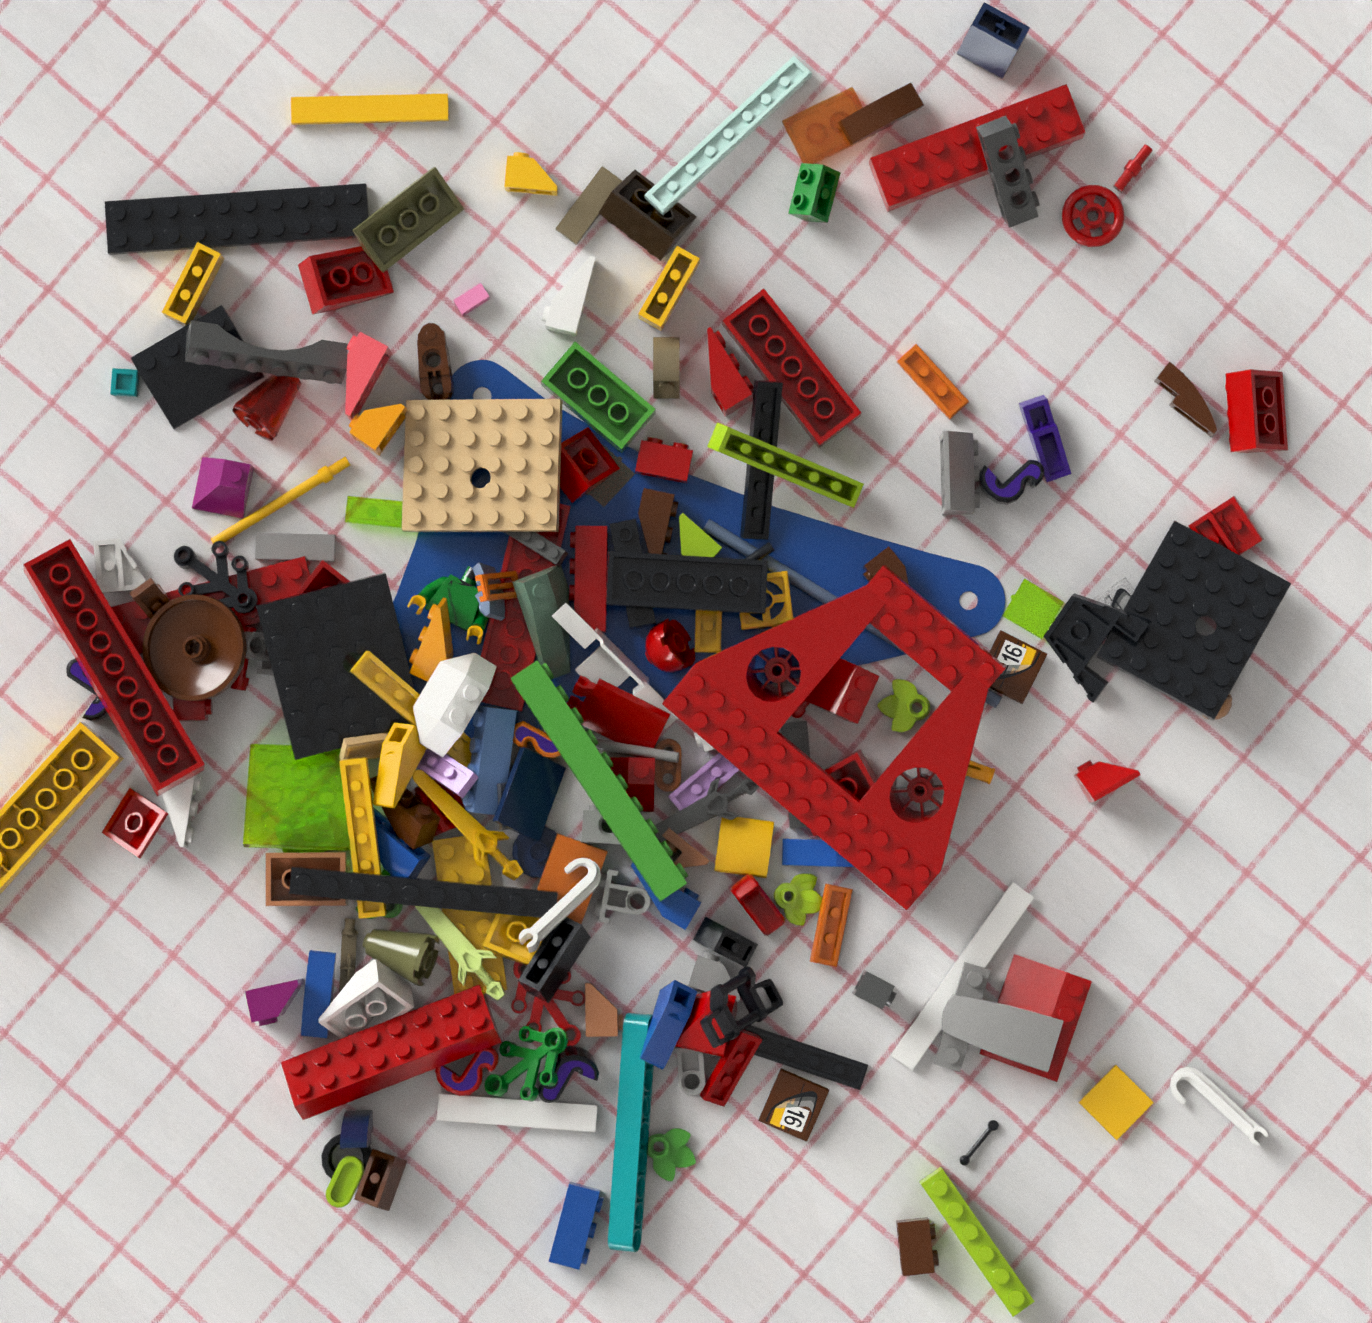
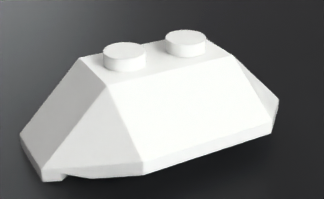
(451, 700)

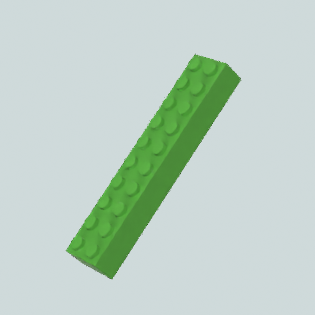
(599, 781)

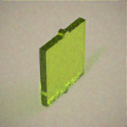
(1032, 608)

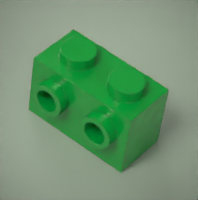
(814, 192)

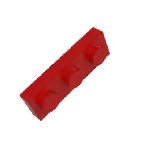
(730, 1068)

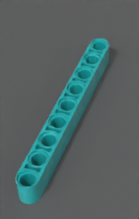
(631, 1138)

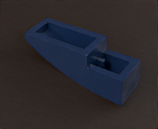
(356, 1129)

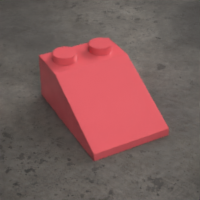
(364, 366)

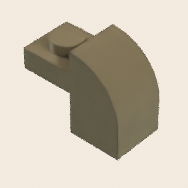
(666, 367)

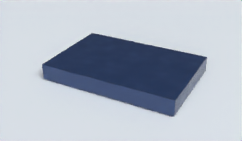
(529, 794)

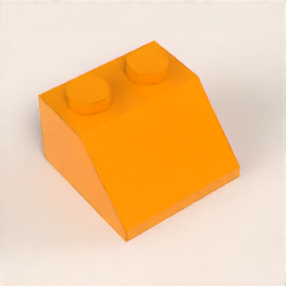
(377, 426)

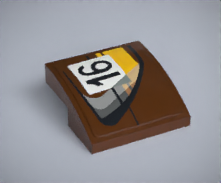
(1021, 664)
(793, 1104)

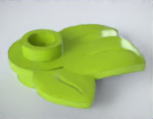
(900, 705)
(803, 898)

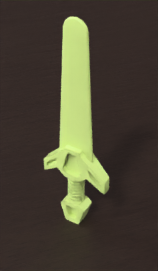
(462, 950)

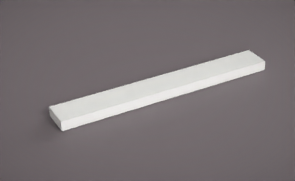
(977, 952)

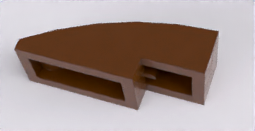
(881, 114)
(1187, 398)

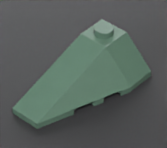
(539, 599)

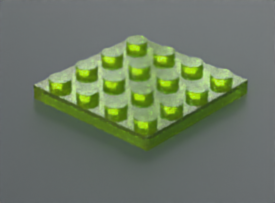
(294, 800)

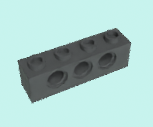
(993, 137)

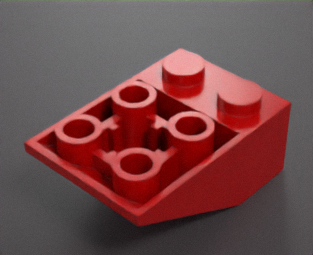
(727, 385)

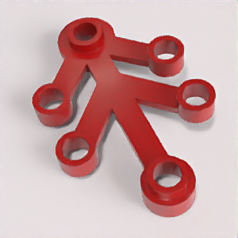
(552, 1007)

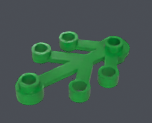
(530, 1063)

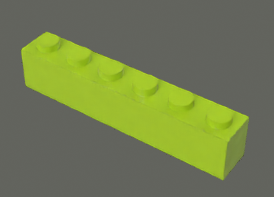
(785, 465)
(976, 1241)

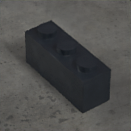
(554, 959)

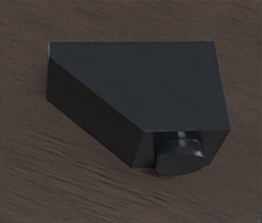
(725, 942)

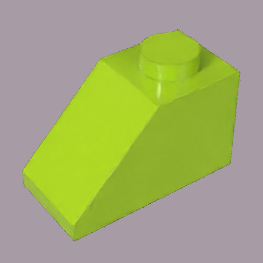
(695, 541)

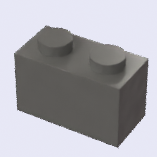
(874, 990)

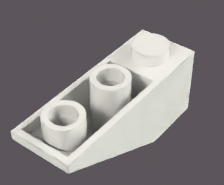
(182, 807)

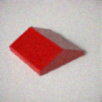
(135, 822)

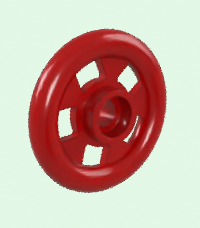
(1088, 194)

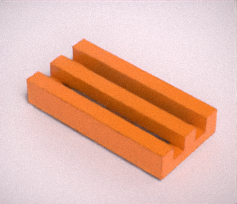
(485, 588)

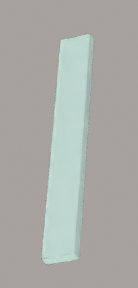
(728, 135)

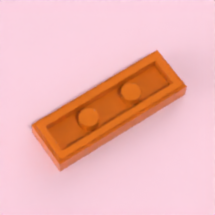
(932, 381)
(831, 925)

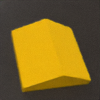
(504, 937)

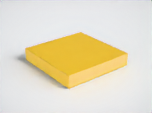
(1115, 1102)

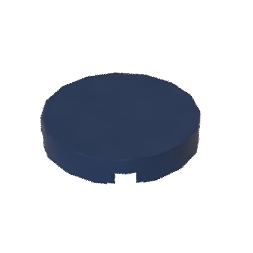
(533, 854)

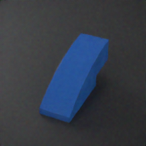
(318, 992)

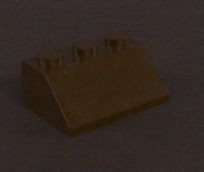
(641, 221)

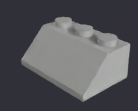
(958, 473)

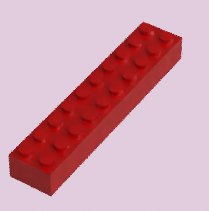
(113, 667)

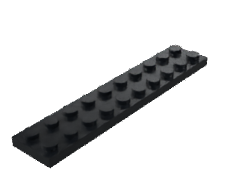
(235, 218)

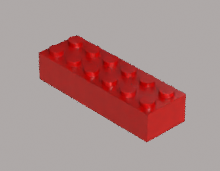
(785, 357)

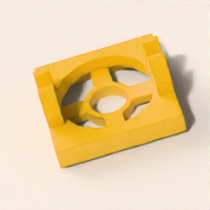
(786, 613)

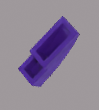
(1045, 437)

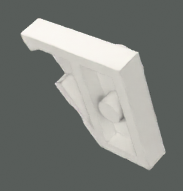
(115, 567)

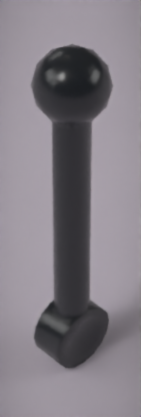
(992, 1126)

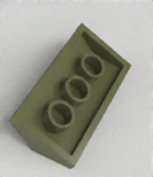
(408, 219)

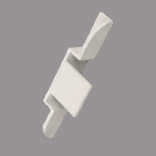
(607, 660)

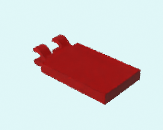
(618, 713)

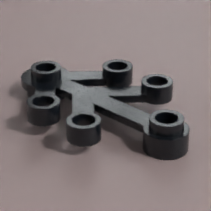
(218, 581)

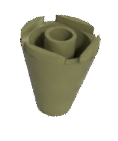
(403, 952)

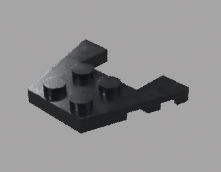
(1082, 630)

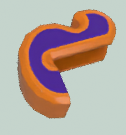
(527, 733)

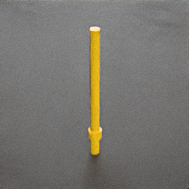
(324, 475)

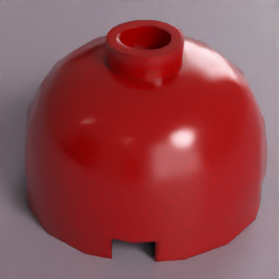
(668, 647)

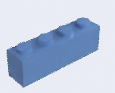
(490, 757)

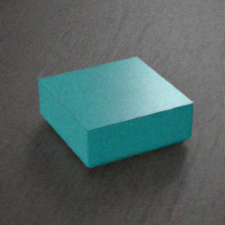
(124, 382)

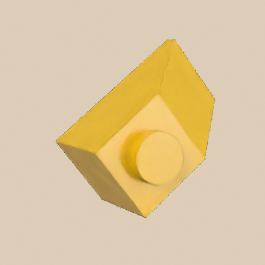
(527, 176)

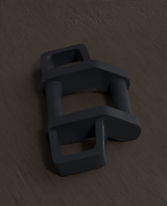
(747, 990)

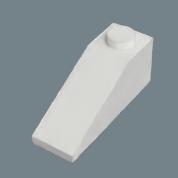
(568, 305)

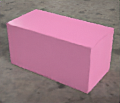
(471, 299)

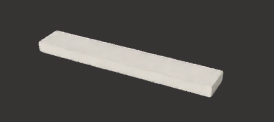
(517, 1112)

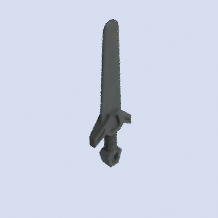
(706, 808)

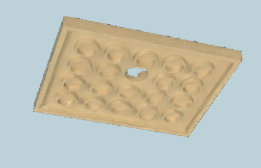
(508, 438)

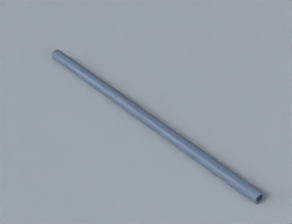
(800, 582)

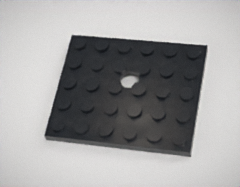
(1181, 584)
(306, 650)

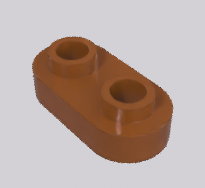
(666, 767)

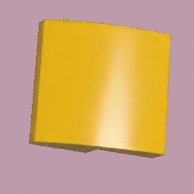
(744, 846)

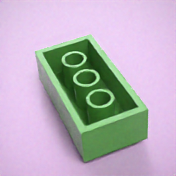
(598, 397)

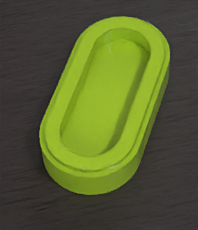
(345, 1181)

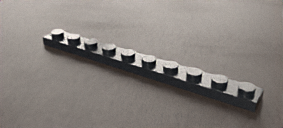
(421, 892)

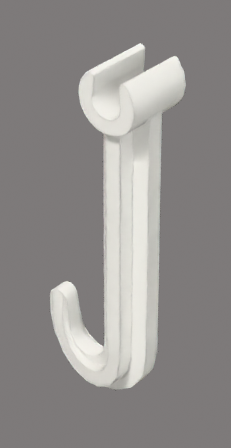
(565, 905)
(1218, 1099)

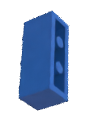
(576, 1226)

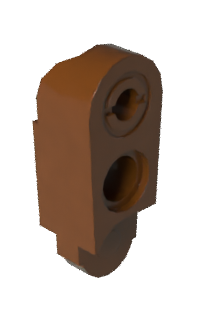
(433, 342)

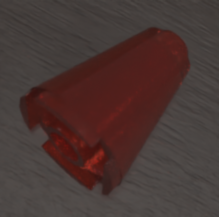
(268, 405)

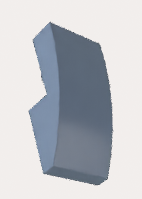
(489, 609)

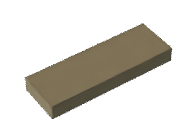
(587, 206)

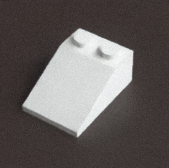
(368, 1000)

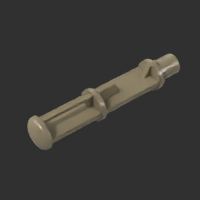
(348, 952)

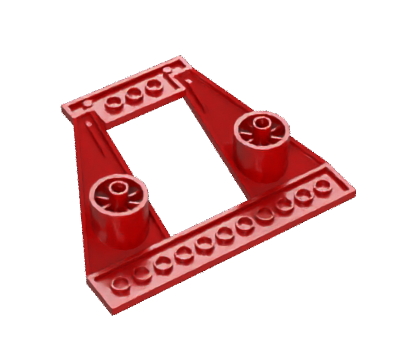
(743, 718)

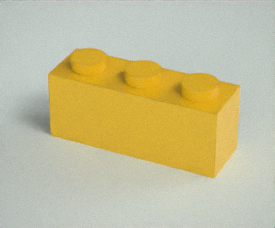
(193, 284)
(669, 288)

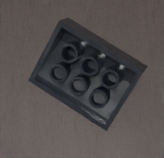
(185, 387)

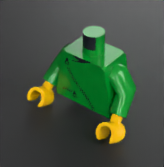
(461, 601)

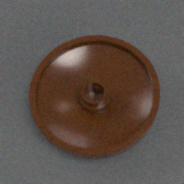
(194, 647)

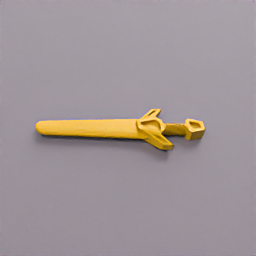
(483, 840)

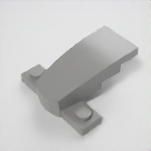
(993, 1026)

